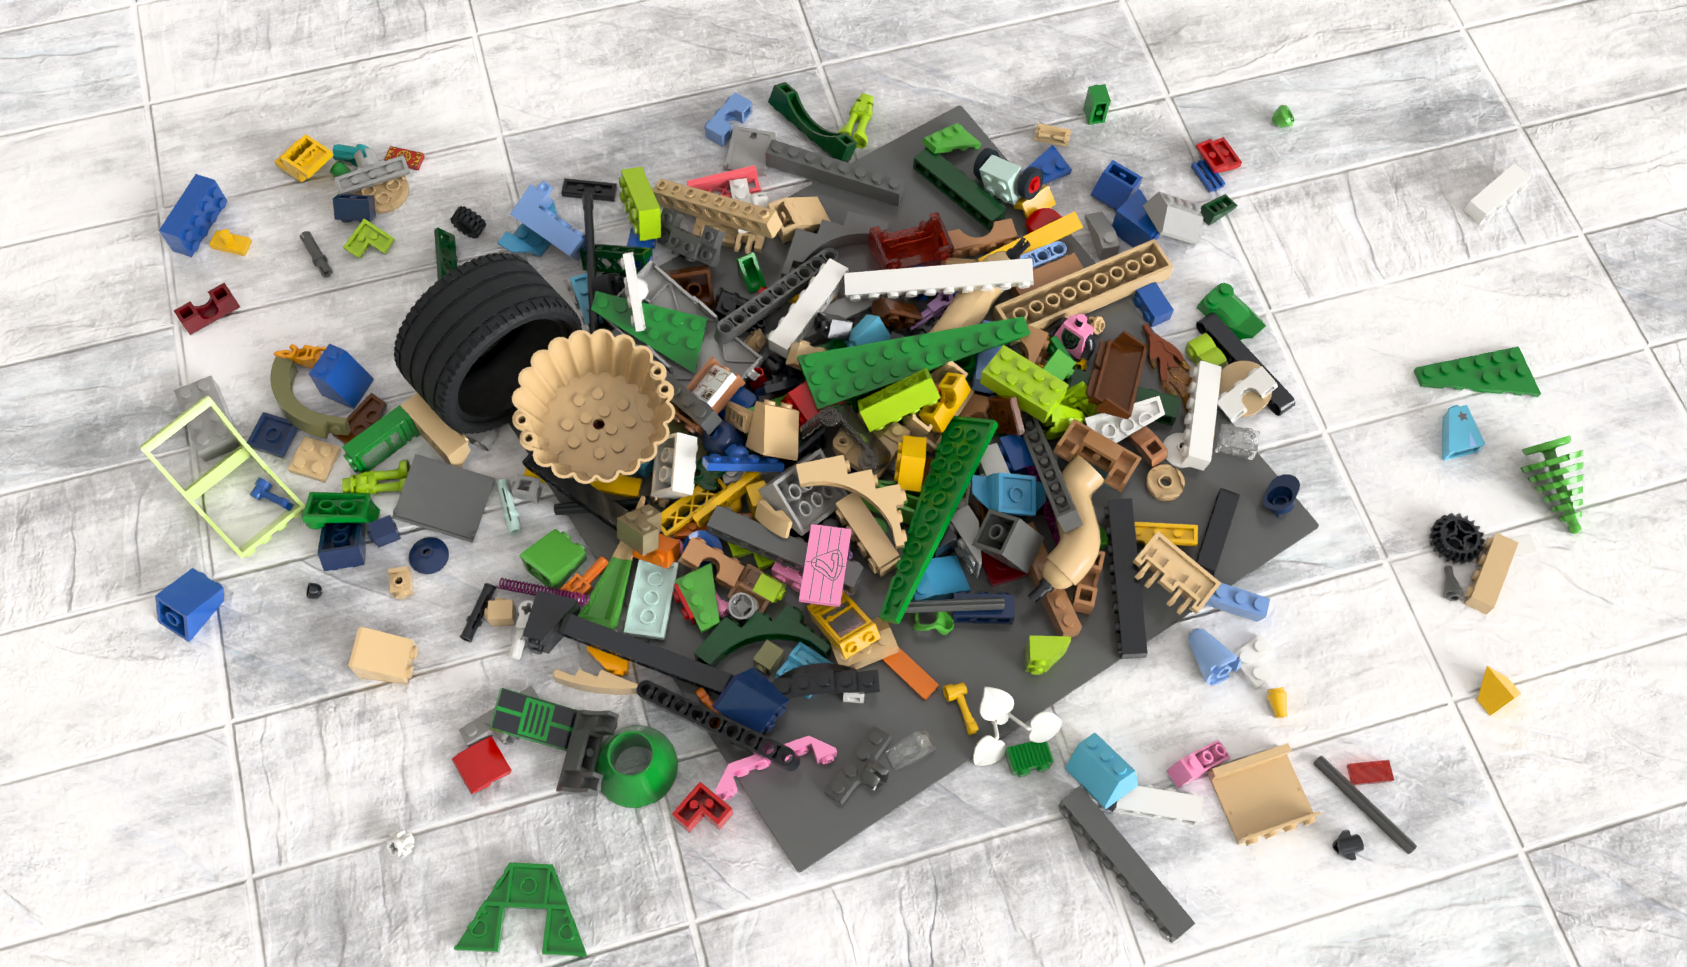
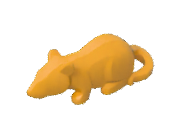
(305, 357)

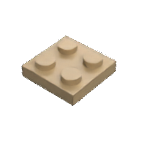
(314, 459)

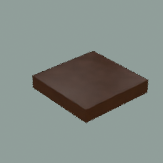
(1007, 415)

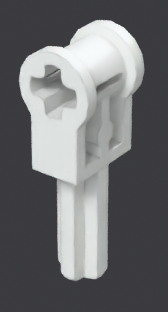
(519, 642)

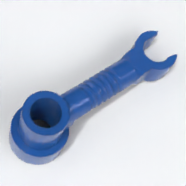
(262, 490)

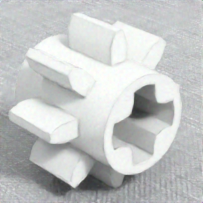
(400, 843)

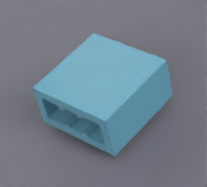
(867, 331)

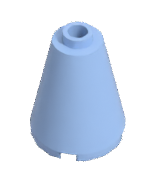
(1212, 657)

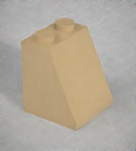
(774, 430)
(382, 656)

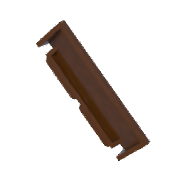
(1117, 375)

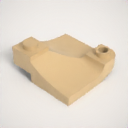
(889, 436)

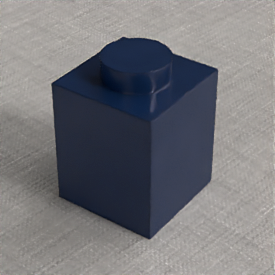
(383, 531)

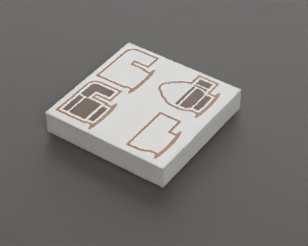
(713, 385)

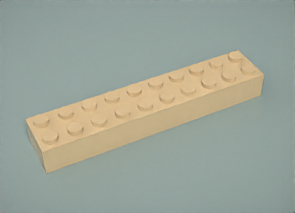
(1089, 287)

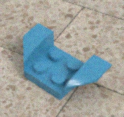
(526, 239)
(1009, 493)

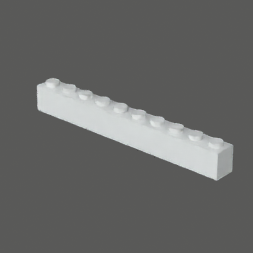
(937, 279)

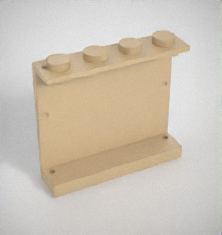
(1261, 795)

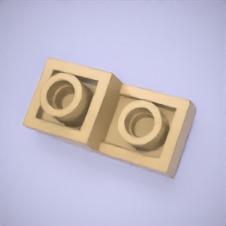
(773, 520)

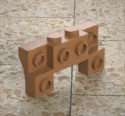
(1099, 451)

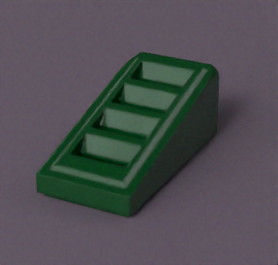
(1216, 209)

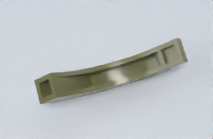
(316, 424)

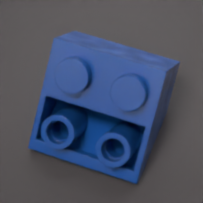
(1116, 185)

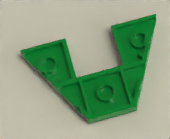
(525, 888)

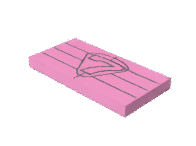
(825, 565)

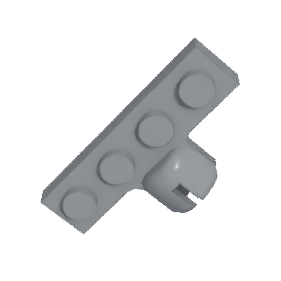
(371, 172)
(479, 728)

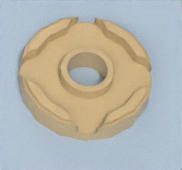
(1162, 492)

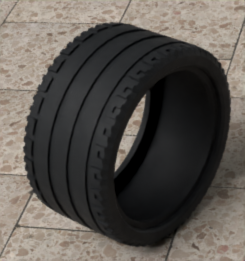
(476, 336)

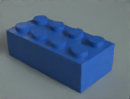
(193, 215)

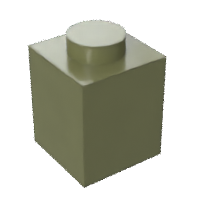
(768, 658)

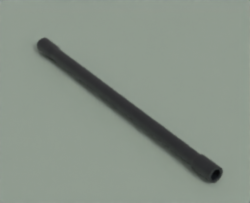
(588, 207)

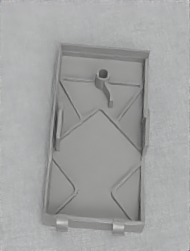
(668, 294)

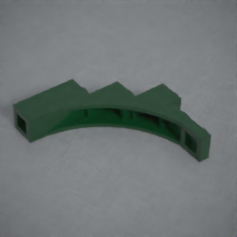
(787, 626)

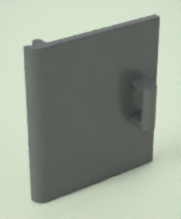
(443, 498)

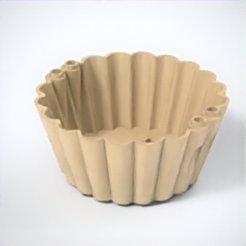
(589, 382)

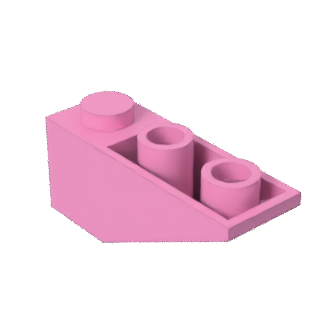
(1197, 763)

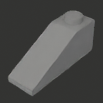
(1103, 235)

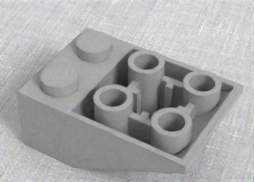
(966, 527)

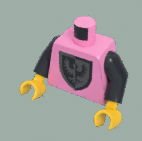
(1075, 336)

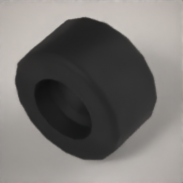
(605, 284)

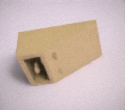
(798, 213)

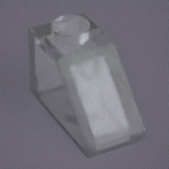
(910, 749)

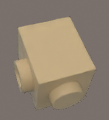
(501, 612)

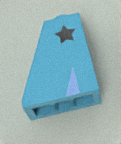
(1460, 433)

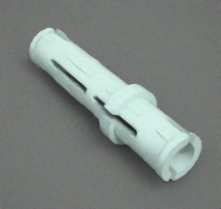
(510, 513)

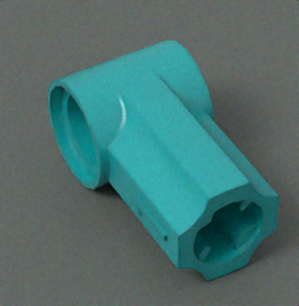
(346, 153)

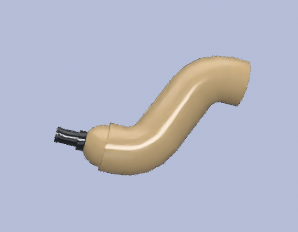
(972, 307)
(1080, 546)

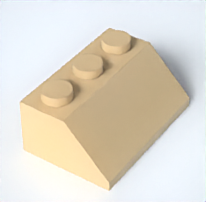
(874, 652)

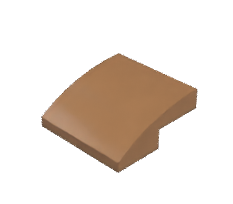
(746, 584)

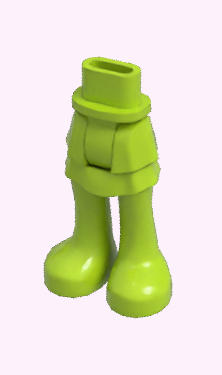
(861, 113)
(368, 481)

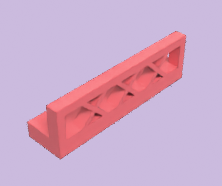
(720, 181)

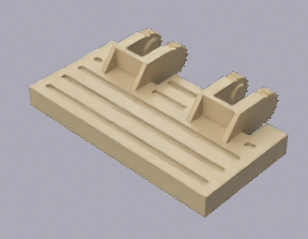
(732, 237)
(1177, 572)

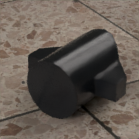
(1348, 844)

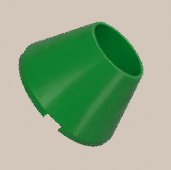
(646, 786)

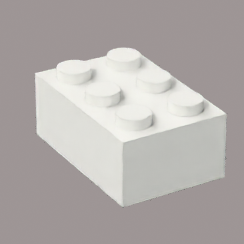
(675, 467)

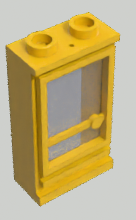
(845, 625)

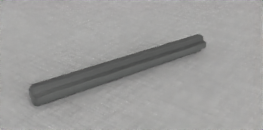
(955, 605)
(1365, 804)

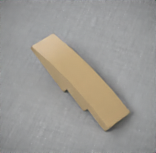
(603, 683)

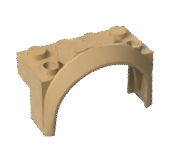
(914, 422)

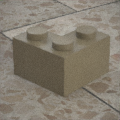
(640, 529)

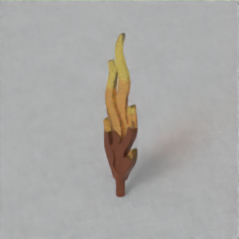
(1169, 371)

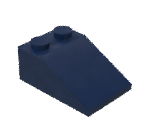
(342, 545)

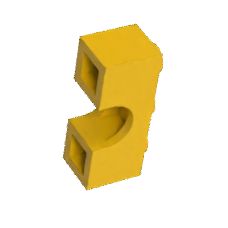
(953, 393)

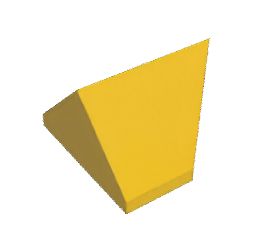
(1496, 691)

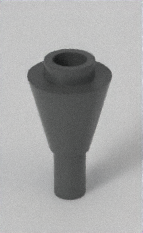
(1452, 589)

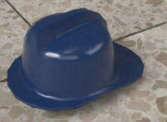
(1281, 494)

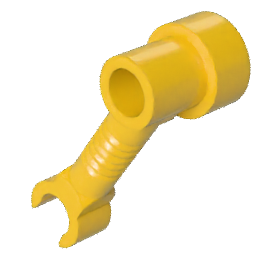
(957, 692)

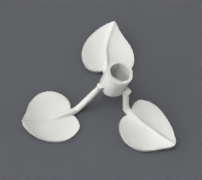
(996, 708)

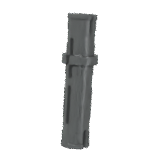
(317, 257)

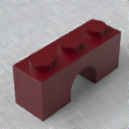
(198, 317)

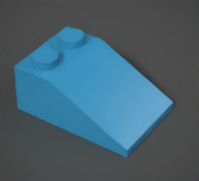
(941, 580)

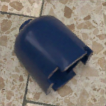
(722, 437)

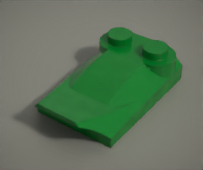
(1232, 311)
(338, 508)

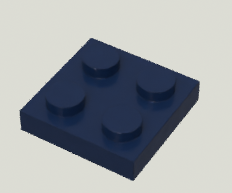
(272, 435)

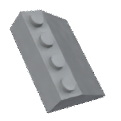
(804, 504)

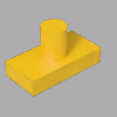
(230, 243)

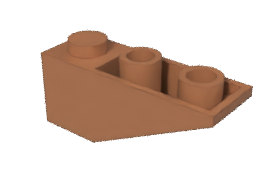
(1149, 446)

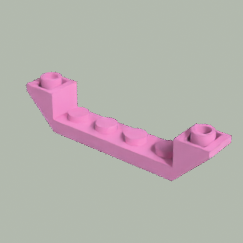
(727, 788)

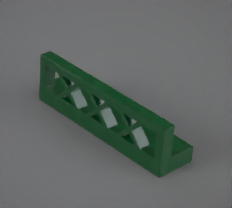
(445, 252)
(613, 254)

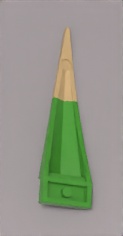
(608, 595)

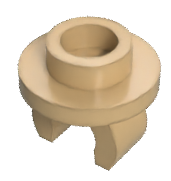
(1098, 324)

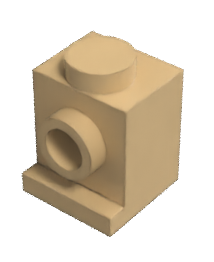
(403, 575)

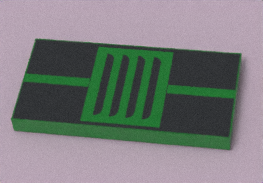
(533, 719)

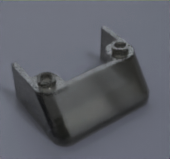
(874, 452)

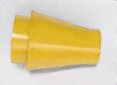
(1278, 700)

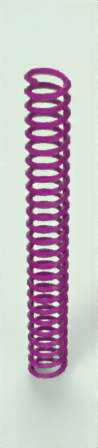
(1044, 508)
(527, 591)

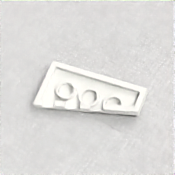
(1119, 428)

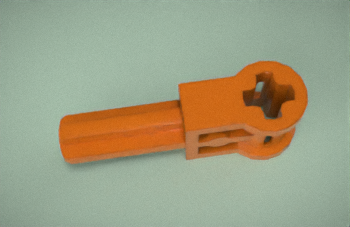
(582, 583)

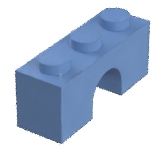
(735, 108)

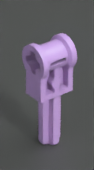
(935, 308)

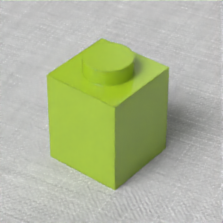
(770, 588)

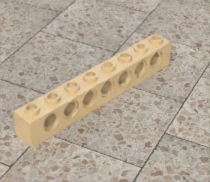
(717, 208)

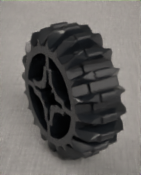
(1459, 532)

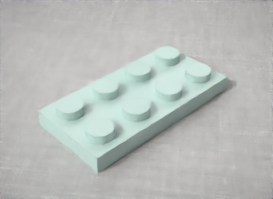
(651, 600)

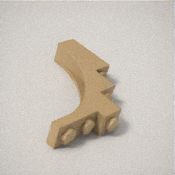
(834, 473)

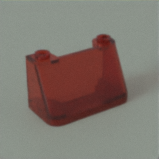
(911, 246)

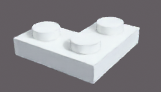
(1250, 658)

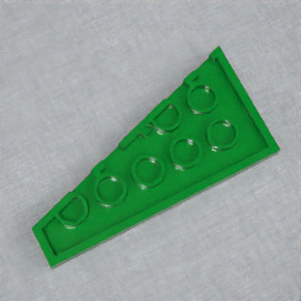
(666, 331)
(1486, 372)

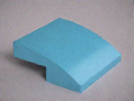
(801, 656)

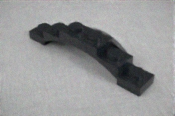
(826, 678)

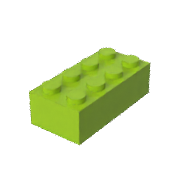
(640, 203)
(1016, 376)
(898, 400)

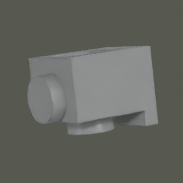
(524, 483)

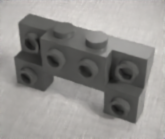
(682, 242)
(583, 751)

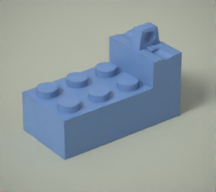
(534, 213)

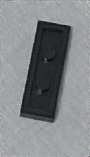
(599, 190)

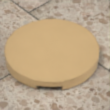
(388, 195)
(1239, 371)

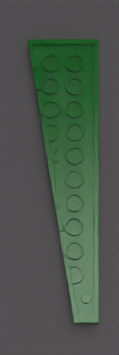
(863, 368)
(950, 474)

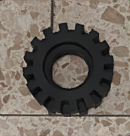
(468, 222)

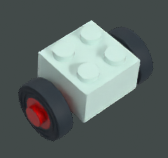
(1006, 179)

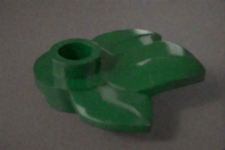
(707, 479)

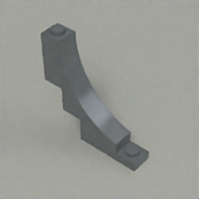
(830, 235)

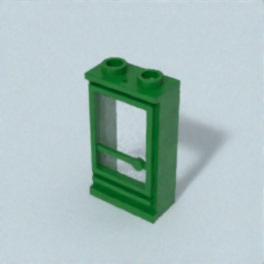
(380, 440)

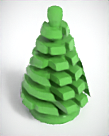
(1559, 483)

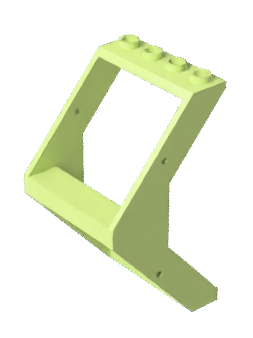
(219, 471)

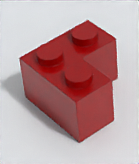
(702, 803)

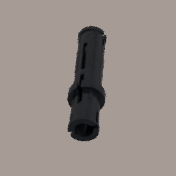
(474, 620)

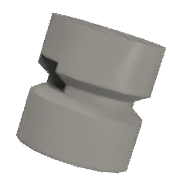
(743, 606)

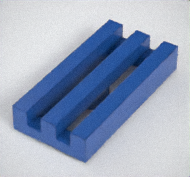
(1214, 178)

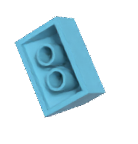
(1101, 771)

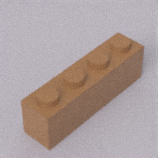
(1050, 272)

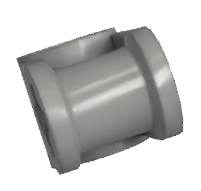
(483, 440)

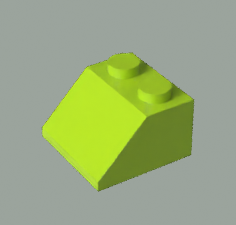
(1044, 652)

